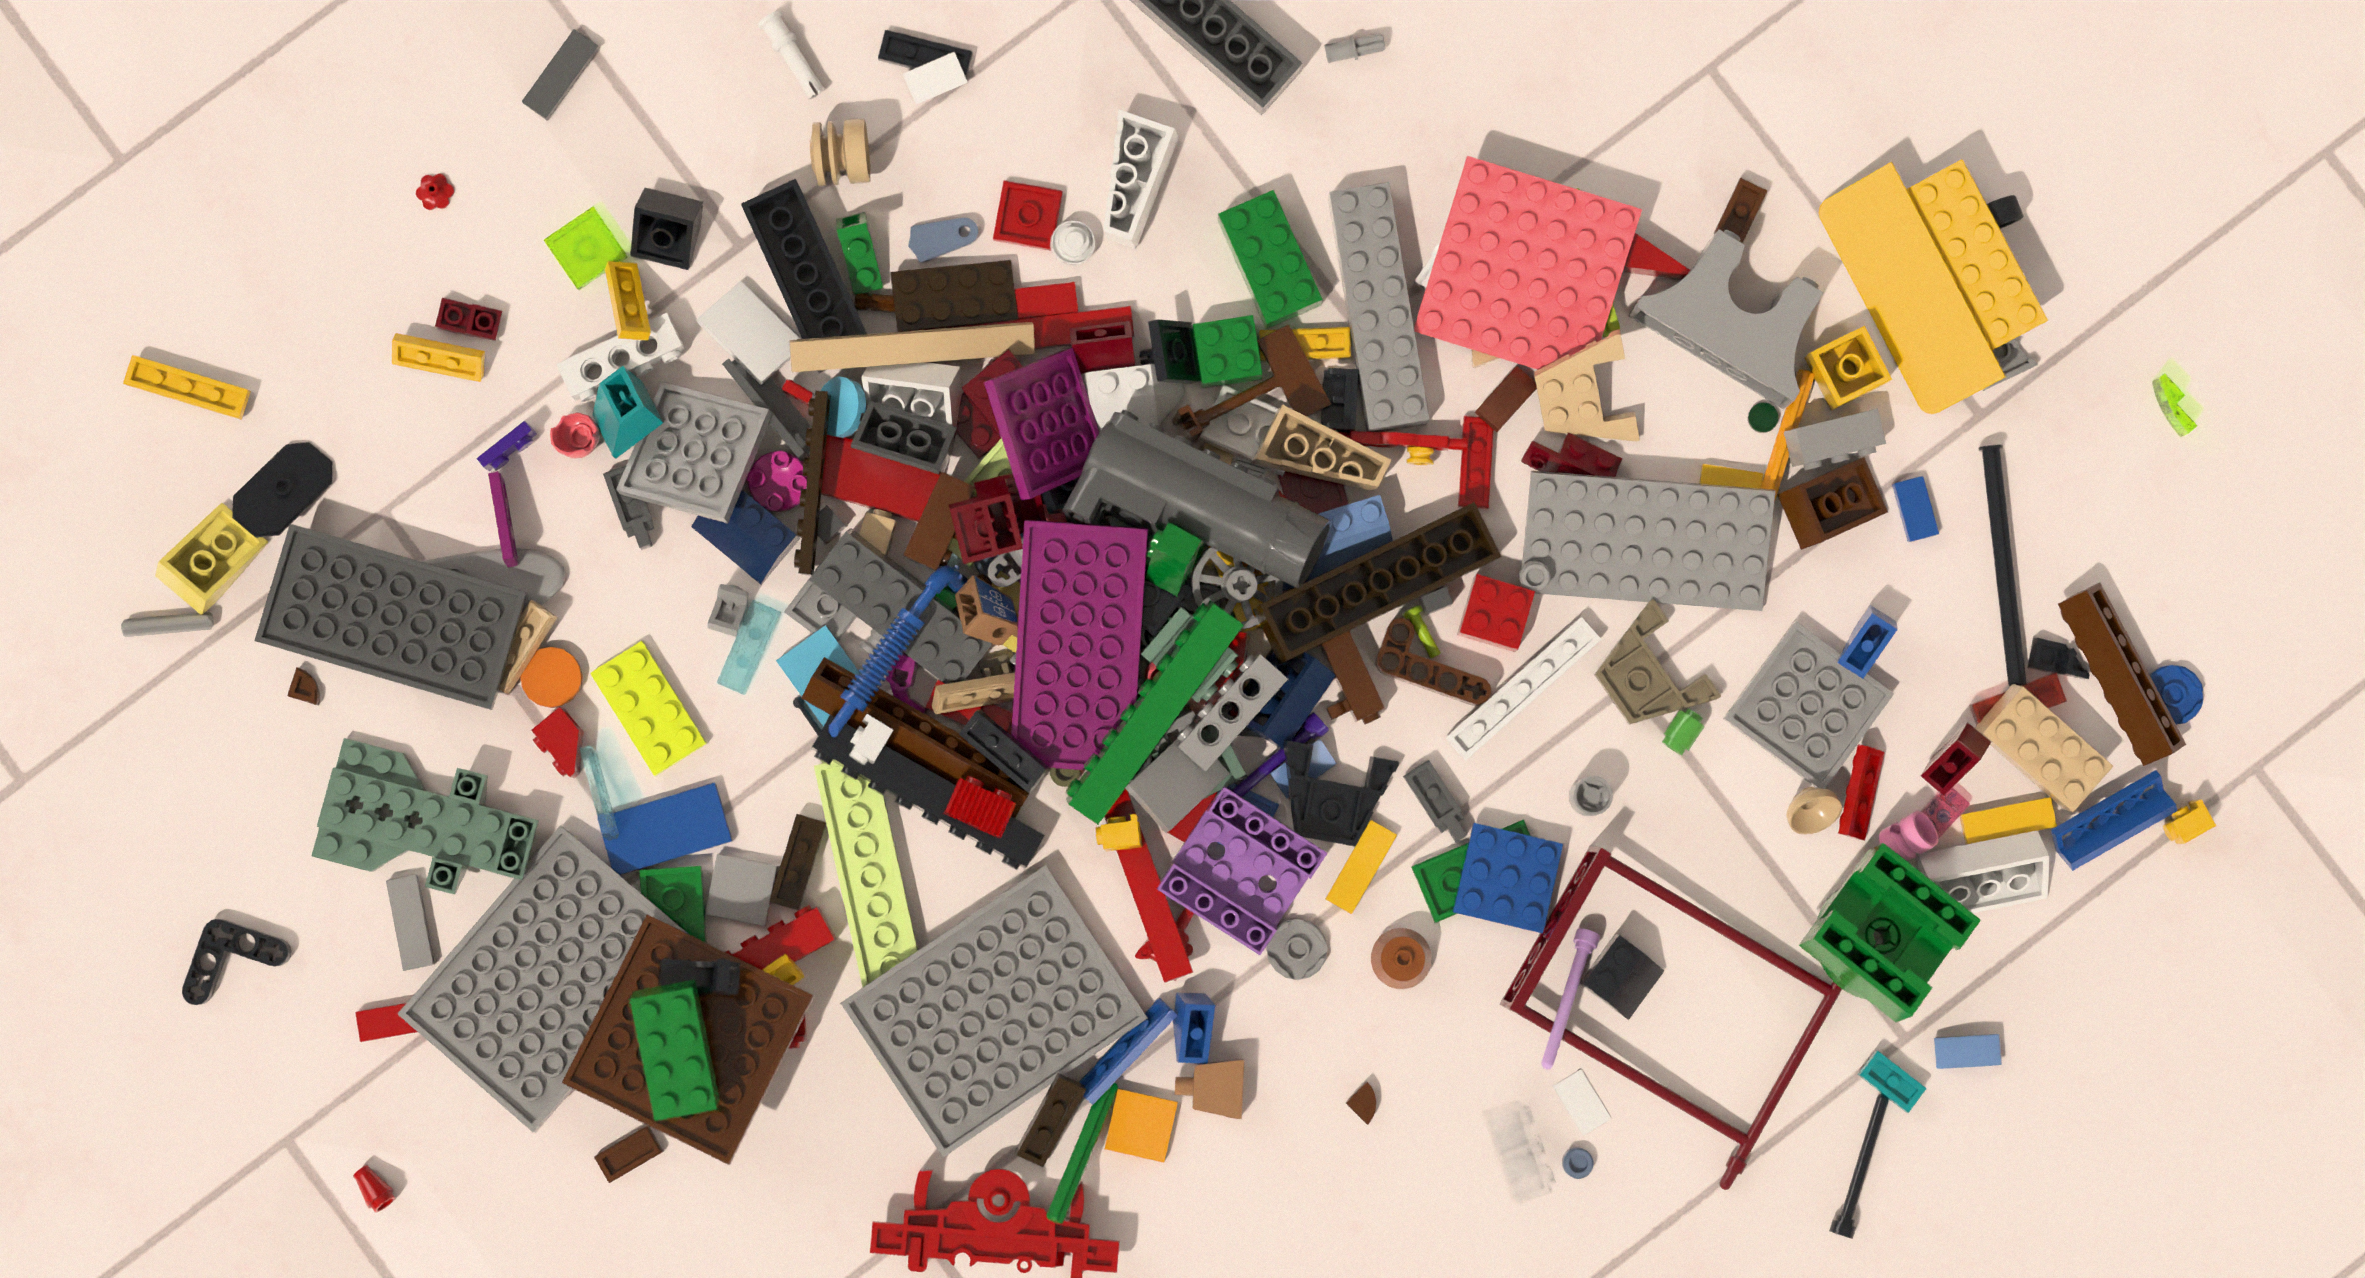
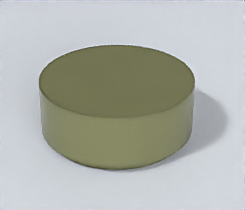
(1063, 777)

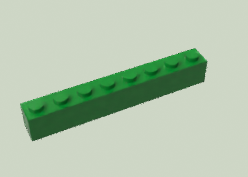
(1153, 712)

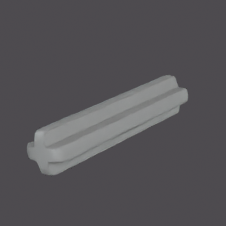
(167, 624)

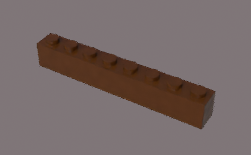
(913, 733)

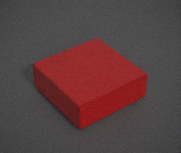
(797, 392)

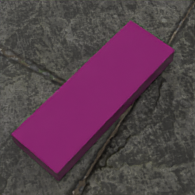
(503, 519)

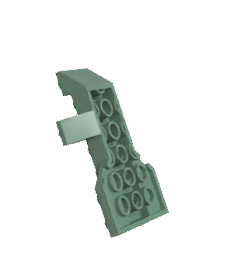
(453, 829)

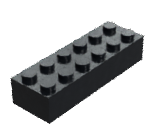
(802, 263)

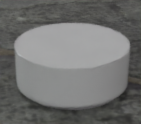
(1534, 576)

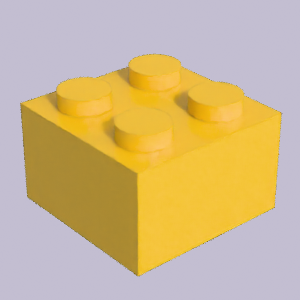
(1848, 368)

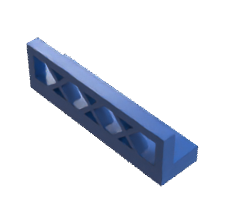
(2113, 824)

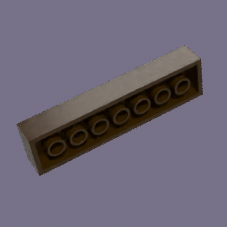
(1376, 583)

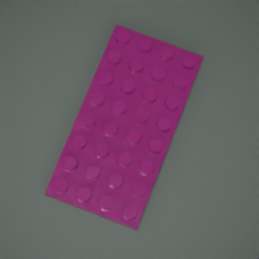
(1077, 637)

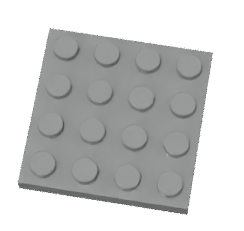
(697, 454)
(1807, 707)

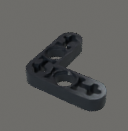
(220, 949)

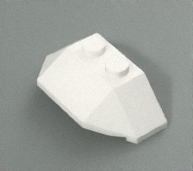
(1131, 390)

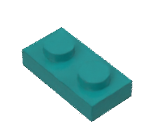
(1892, 1081)

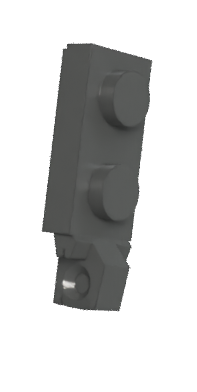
(632, 512)
(1436, 799)

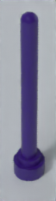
(1312, 728)

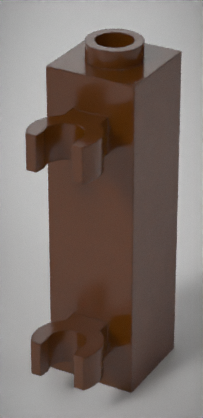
(1353, 680)

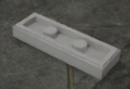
(410, 922)

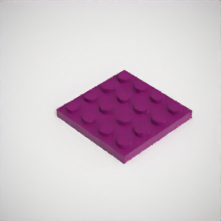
(1044, 421)

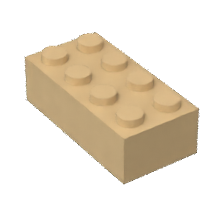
(2043, 748)

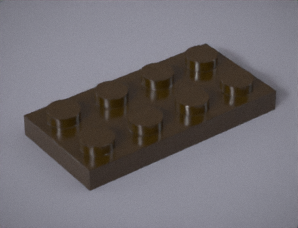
(954, 296)

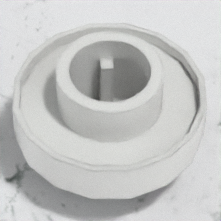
(1072, 243)

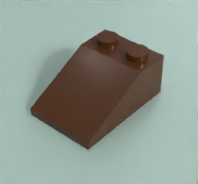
(1832, 503)

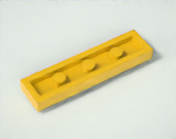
(186, 387)

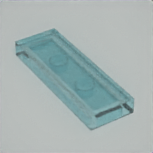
(748, 647)
(599, 793)

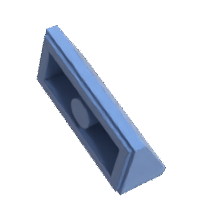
(1320, 763)

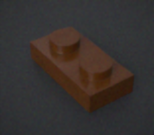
(1741, 208)

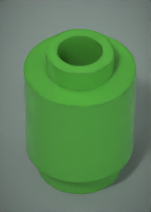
(1683, 731)

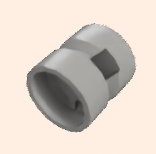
(1590, 796)

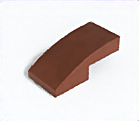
(1506, 399)

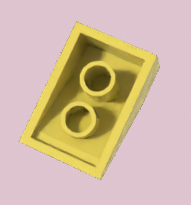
(209, 559)

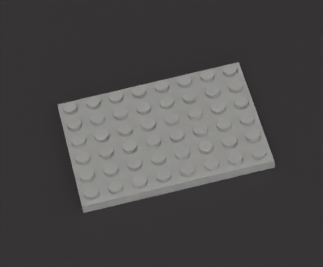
(532, 977)
(993, 1010)

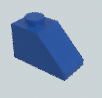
(1867, 641)
(1193, 1027)

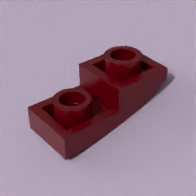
(468, 319)

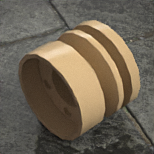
(841, 152)

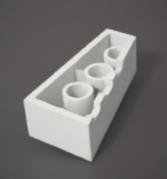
(1137, 171)

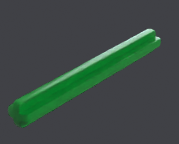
(1081, 1156)

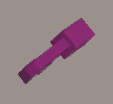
(898, 689)

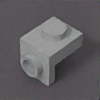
(728, 610)

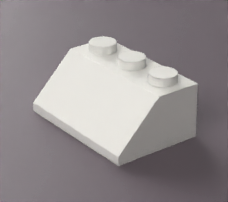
(916, 388)

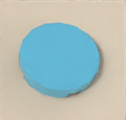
(845, 406)

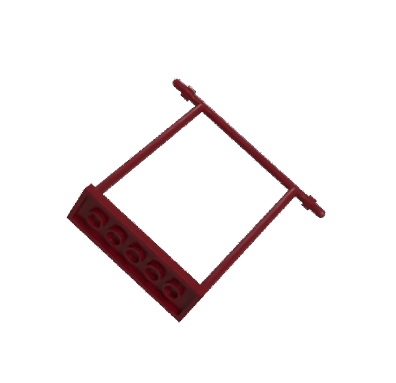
(1553, 934)

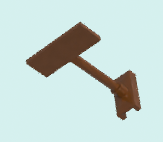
(1291, 374)

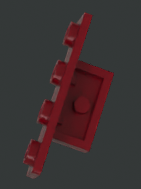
(1574, 457)

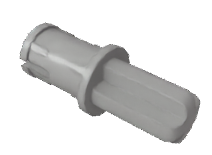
(1354, 47)

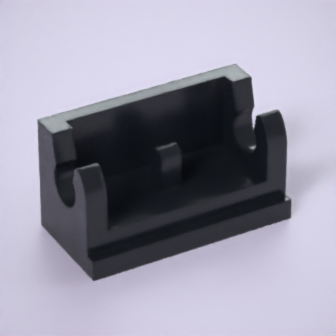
(1341, 391)

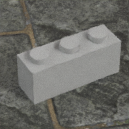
(1835, 439)

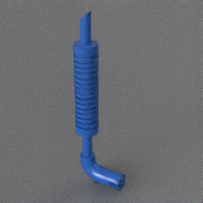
(892, 646)

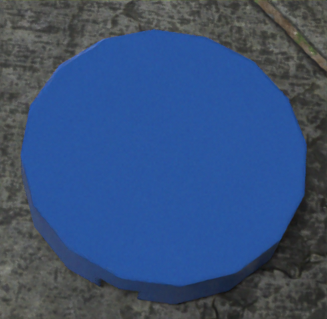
(2179, 690)

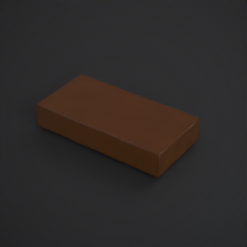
(628, 1154)

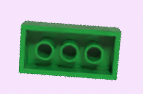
(1269, 259)
(674, 1050)

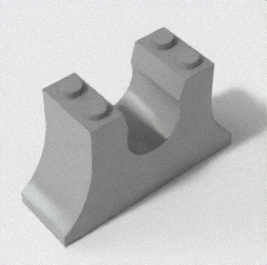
(1740, 344)

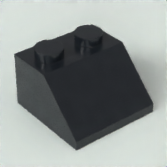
(666, 228)
(1622, 976)

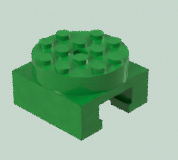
(1916, 926)

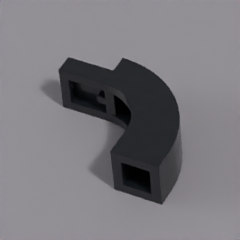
(711, 977)

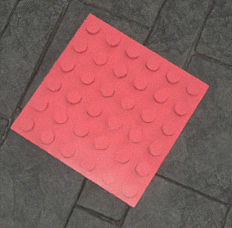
(1525, 266)

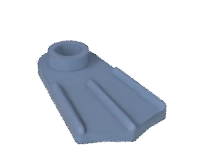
(940, 238)

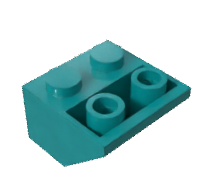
(624, 411)

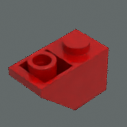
(562, 739)

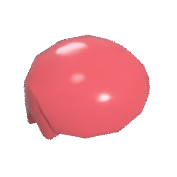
(575, 435)

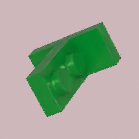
(859, 253)

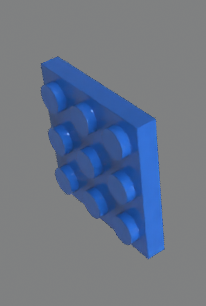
(1507, 878)

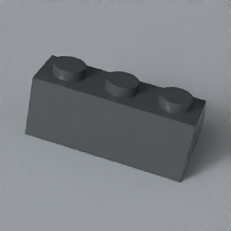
(905, 437)

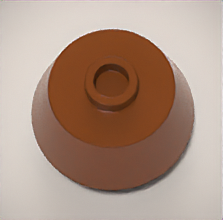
(1401, 958)

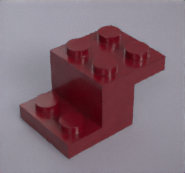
(976, 417)
(993, 519)

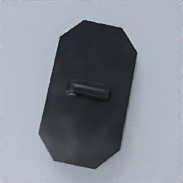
(282, 489)

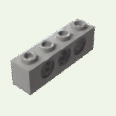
(1269, 682)

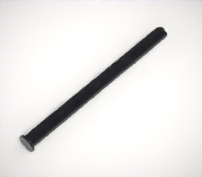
(2003, 564)

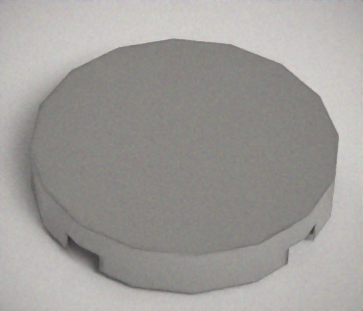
(1297, 949)

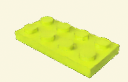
(648, 708)

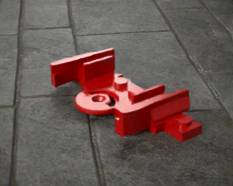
(964, 1229)

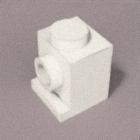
(869, 740)

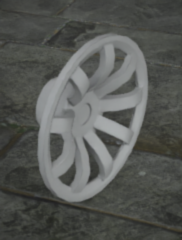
(1236, 584)

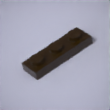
(797, 862)
(1050, 1120)

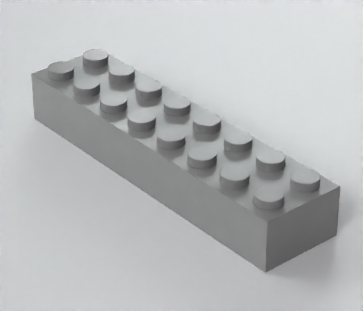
(1378, 308)

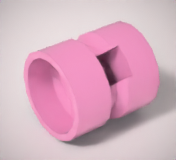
(1910, 836)

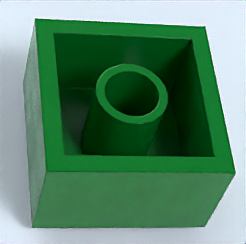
(1227, 351)

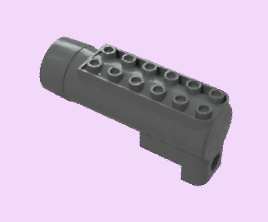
(1162, 480)

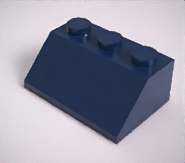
(750, 538)
(1293, 701)

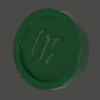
(1762, 417)

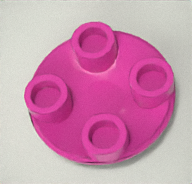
(777, 481)

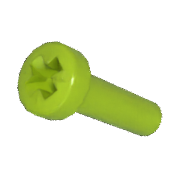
(1421, 629)

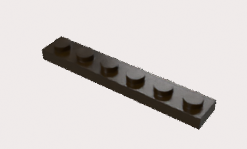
(811, 496)

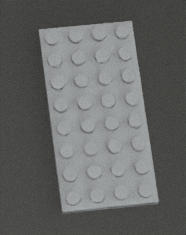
(1650, 539)

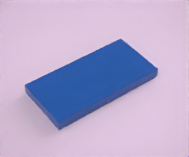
(668, 829)

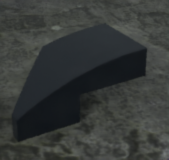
(2055, 658)

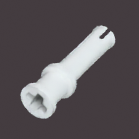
(784, 42)

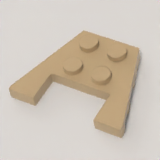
(1572, 398)

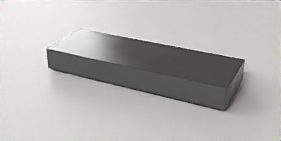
(560, 74)

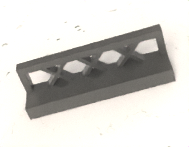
(785, 418)

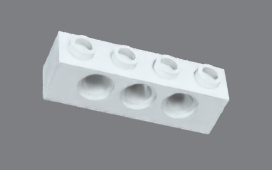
(576, 368)

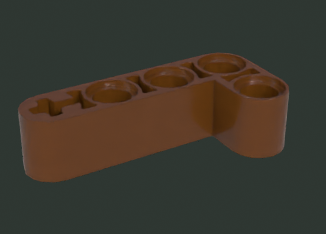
(1434, 669)

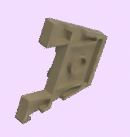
(1638, 680)

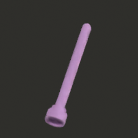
(1585, 943)

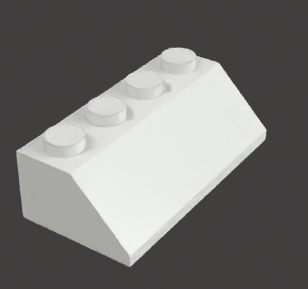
(1991, 871)

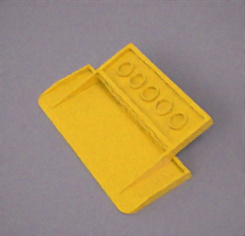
(1933, 278)

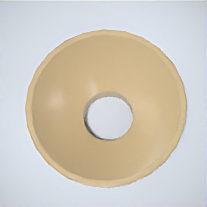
(1815, 815)

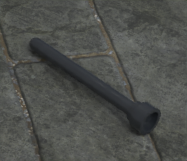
(1844, 1223)

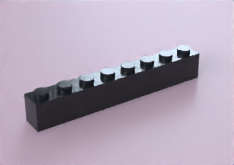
(925, 791)

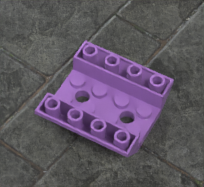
(1227, 887)

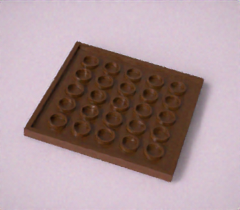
(743, 1031)

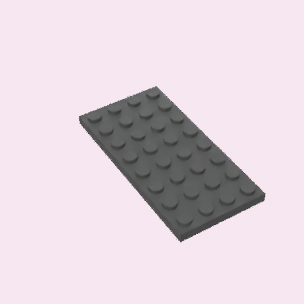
(391, 616)

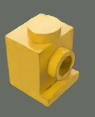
(2189, 823)
(1119, 833)

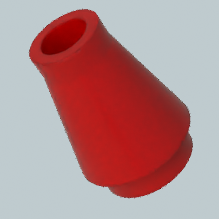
(374, 1190)

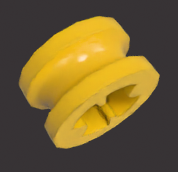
(1420, 456)

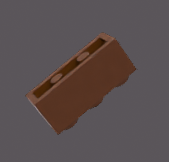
(935, 527)

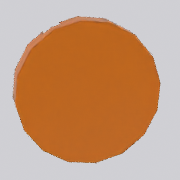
(552, 677)

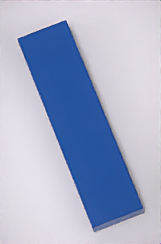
(1127, 1050)

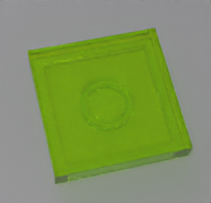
(585, 248)

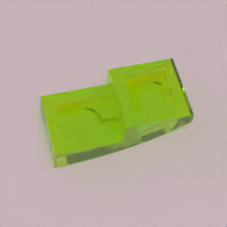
(2167, 397)

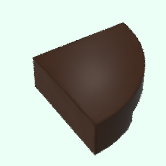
(304, 687)
(1363, 1102)

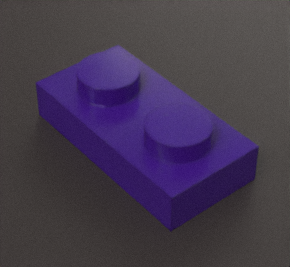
(517, 439)

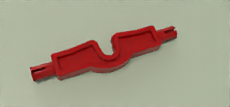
(1391, 439)

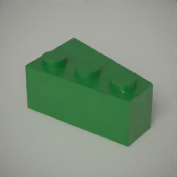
(1172, 558)

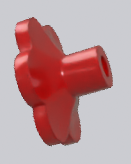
(439, 197)

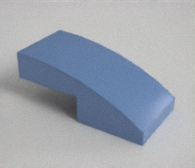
(1968, 1051)

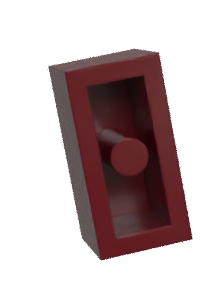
(1103, 346)
(1955, 759)

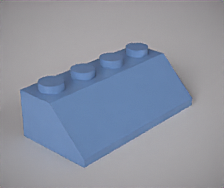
(1353, 532)

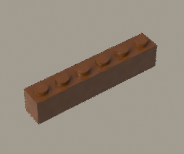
(2121, 674)

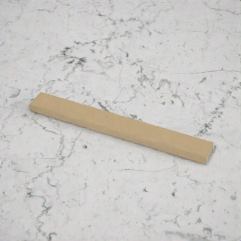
(911, 347)

